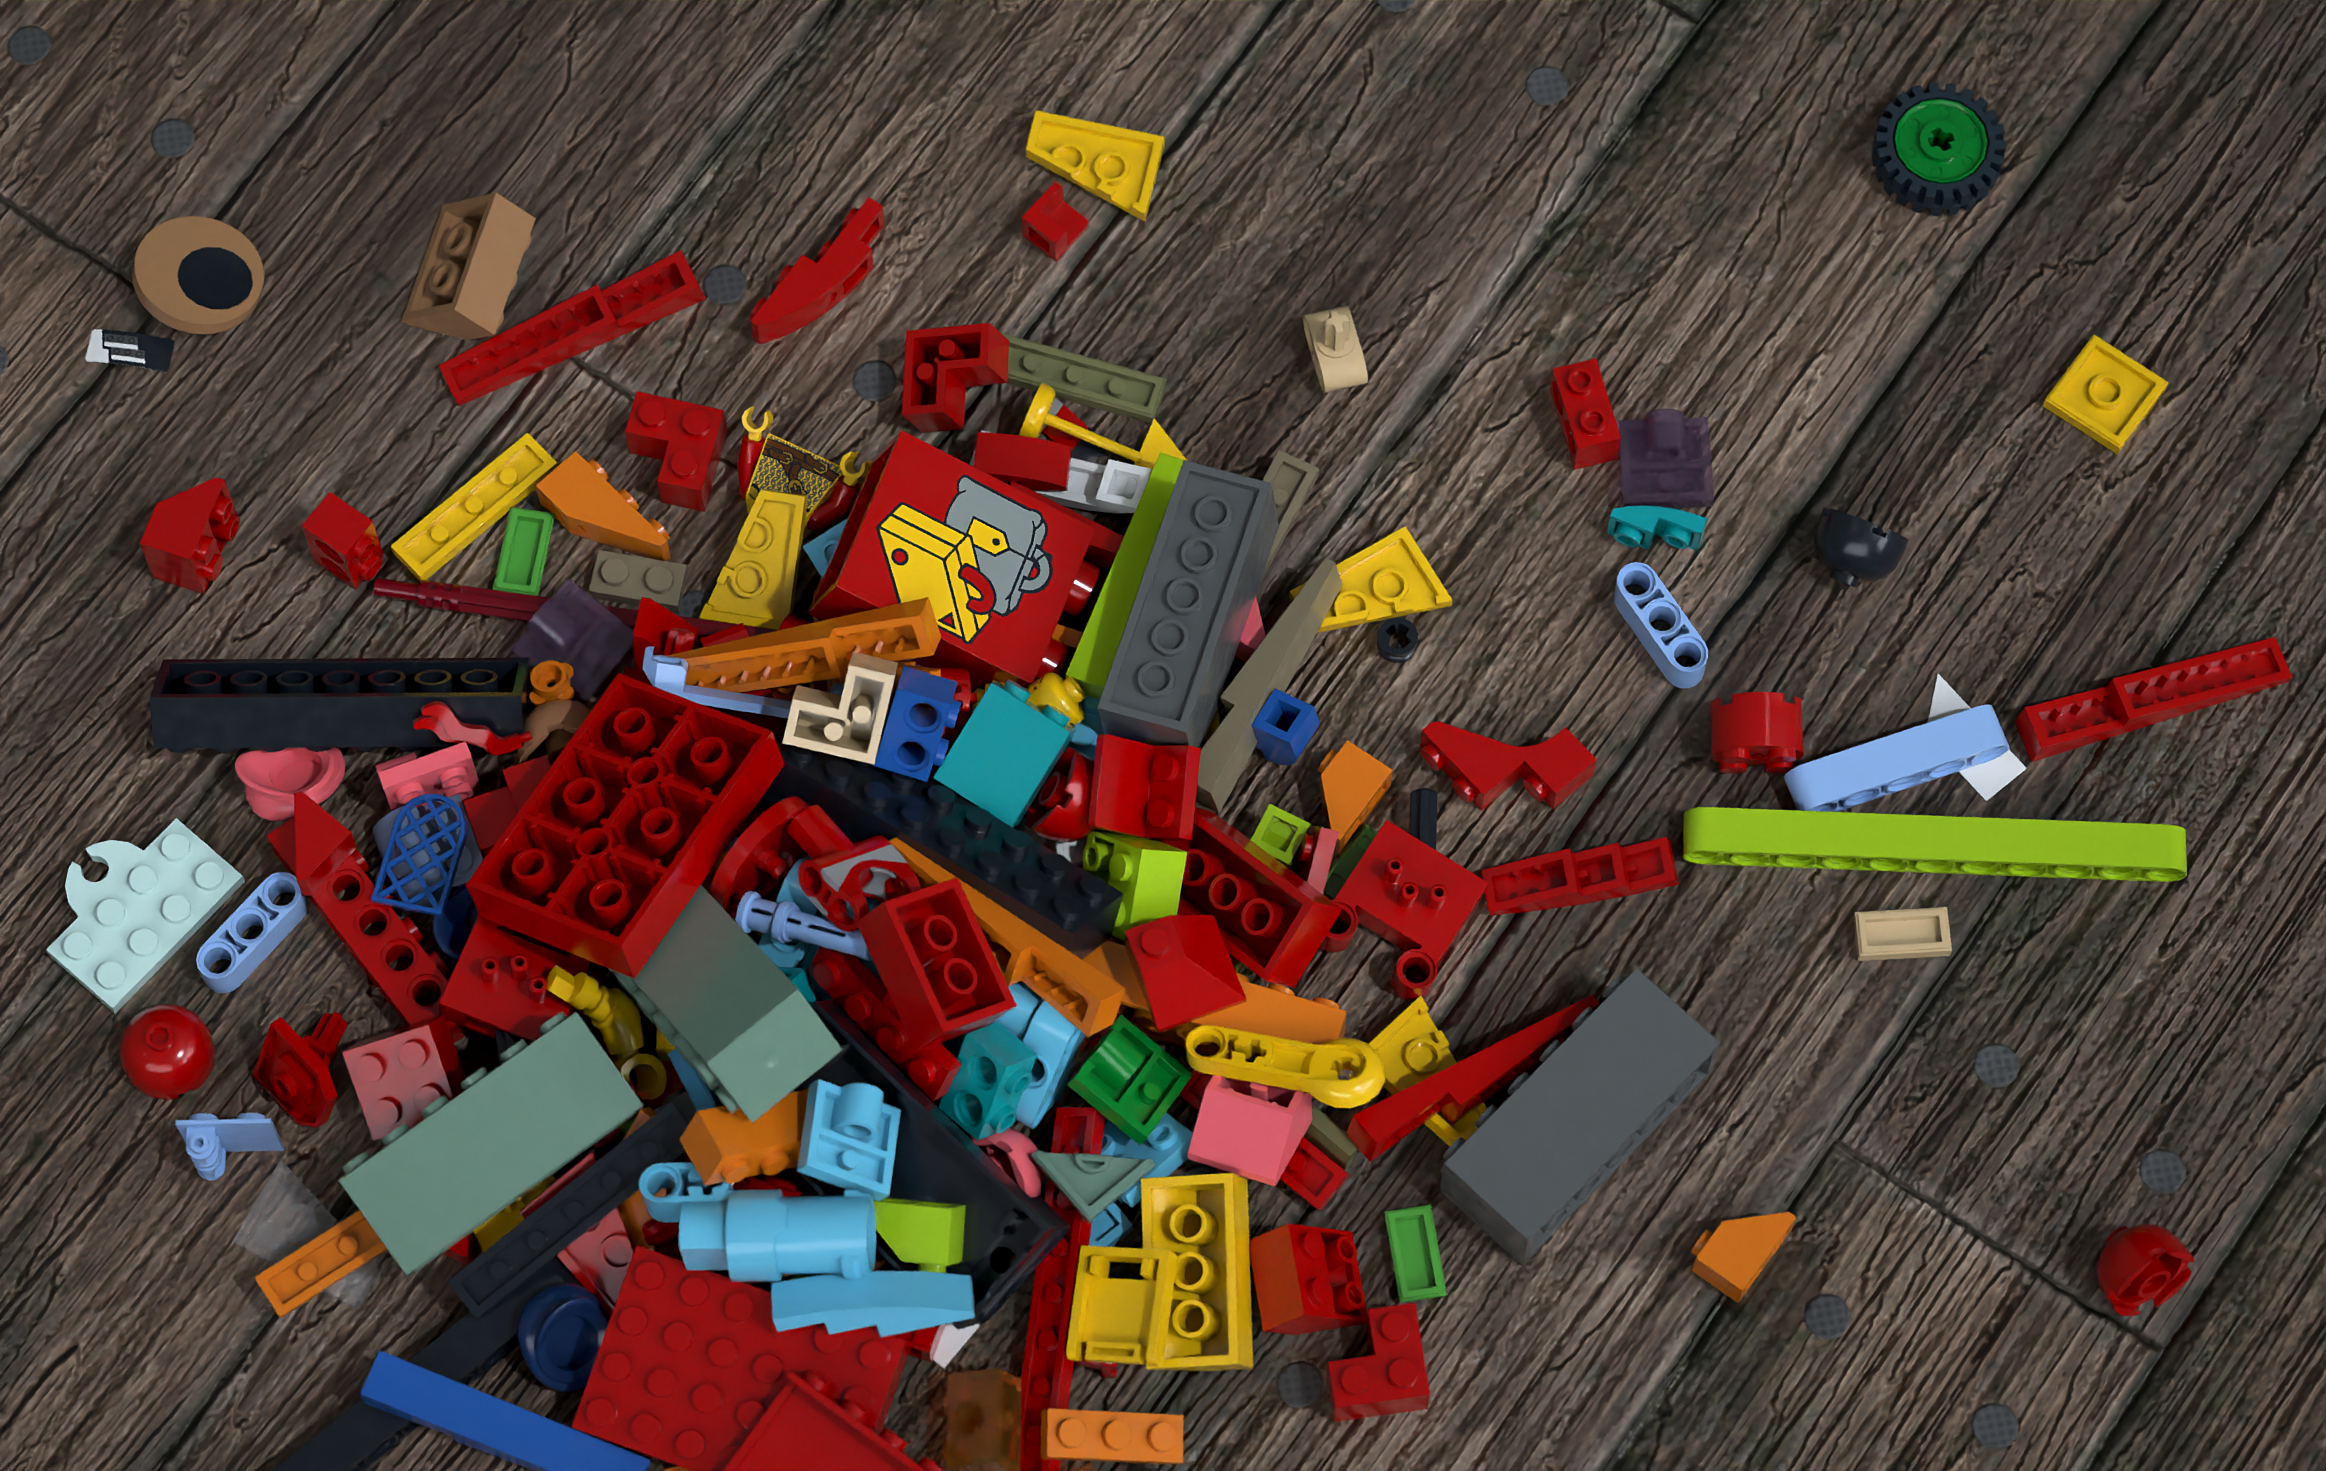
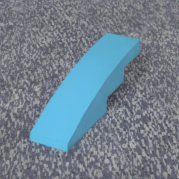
(884, 1298)

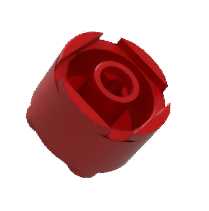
(1756, 731)

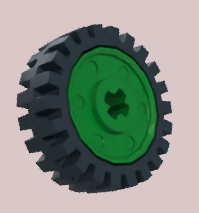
(1938, 149)

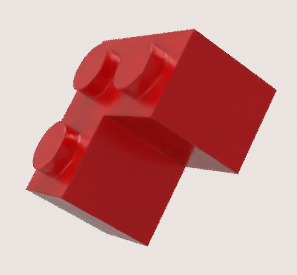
(942, 365)
(685, 438)
(495, 810)
(1390, 1378)

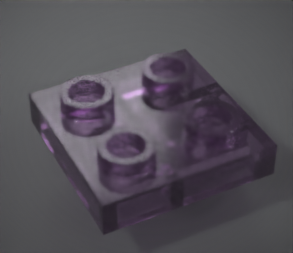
(1666, 461)
(577, 632)

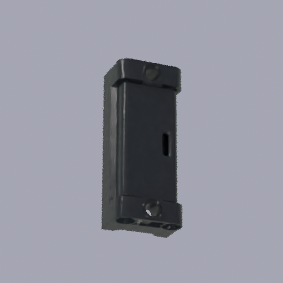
(944, 1166)

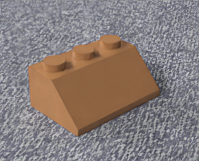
(470, 267)

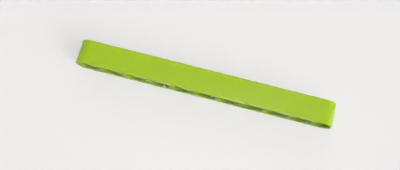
(1934, 844)

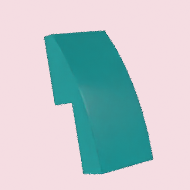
(1639, 524)

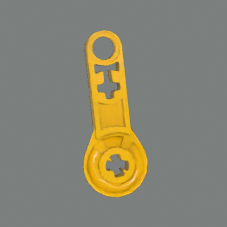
(1292, 1064)

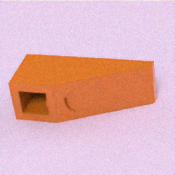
(596, 511)

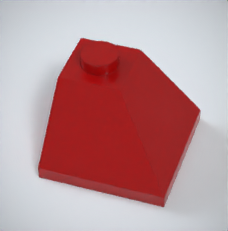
(1182, 969)

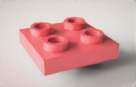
(441, 772)

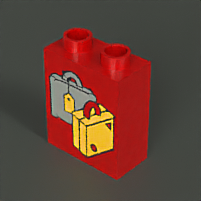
(975, 546)

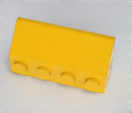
(1208, 1229)

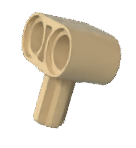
(1335, 349)

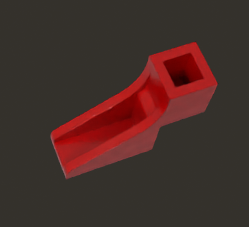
(1488, 767)

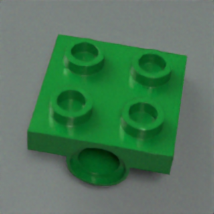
(1130, 1079)

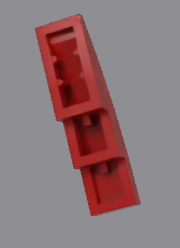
(1579, 877)

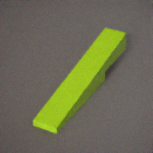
(1111, 612)

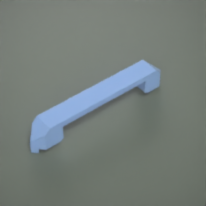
(671, 674)

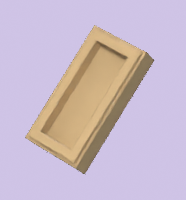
(1902, 934)

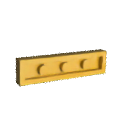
(474, 508)

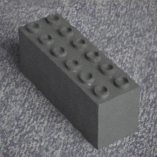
(1190, 608)
(1577, 1115)

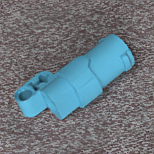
(760, 1231)

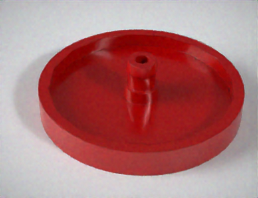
(759, 856)

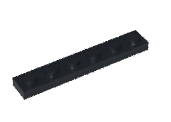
(570, 1213)

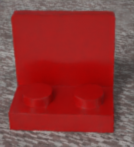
(1144, 789)

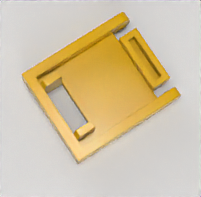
(1121, 1317)

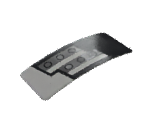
(130, 349)

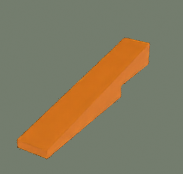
(815, 649)
(1028, 956)

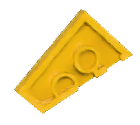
(1099, 157)
(764, 565)
(1384, 584)
(1414, 1051)

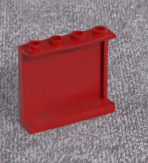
(816, 1433)

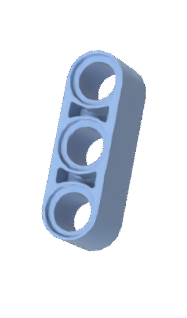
(1660, 605)
(245, 953)

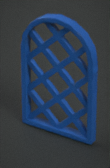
(456, 851)

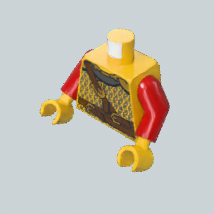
(791, 469)

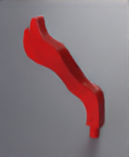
(443, 722)

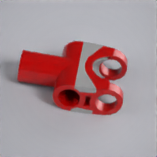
(847, 871)

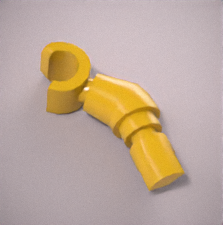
(619, 1025)

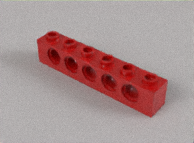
(376, 952)

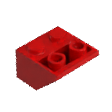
(189, 535)
(1307, 1279)

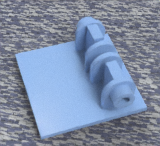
(210, 1138)

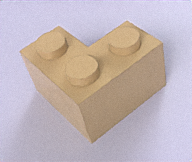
(846, 723)

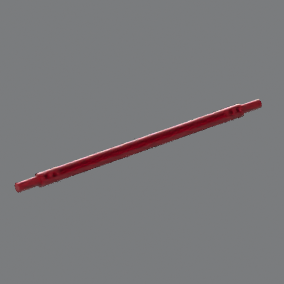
(511, 604)

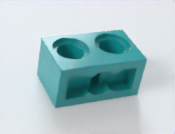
(989, 1081)

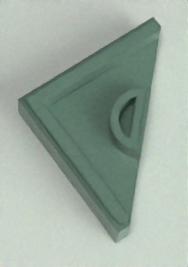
(1091, 1180)

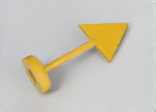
(1154, 443)

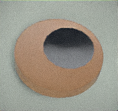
(198, 275)

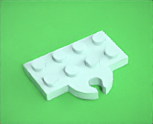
(139, 910)

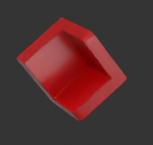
(1053, 223)

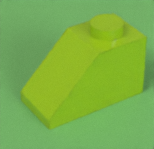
(922, 1231)

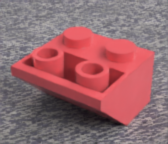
(1249, 1128)

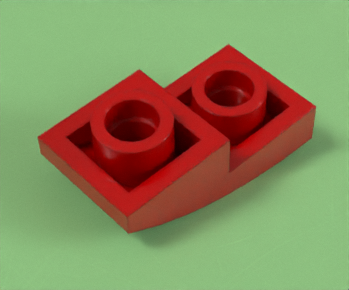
(1024, 459)

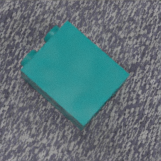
(1006, 752)

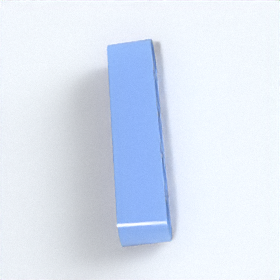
(1898, 761)

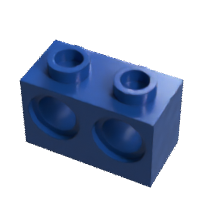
(917, 724)

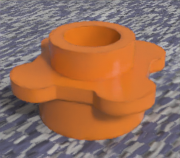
(547, 673)

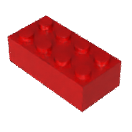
(1260, 906)

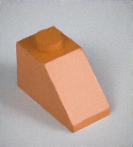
(1351, 789)
(1740, 1251)

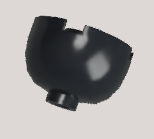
(1856, 547)

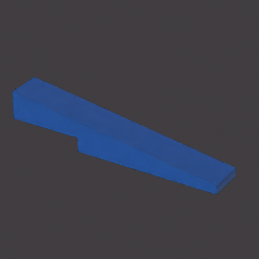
(488, 1421)

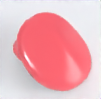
(276, 776)

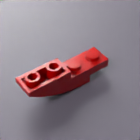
(814, 288)

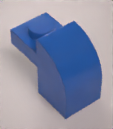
(1284, 727)

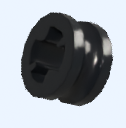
(1399, 654)

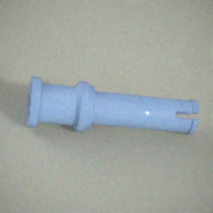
(787, 923)

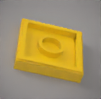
(2105, 394)

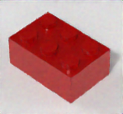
(936, 964)

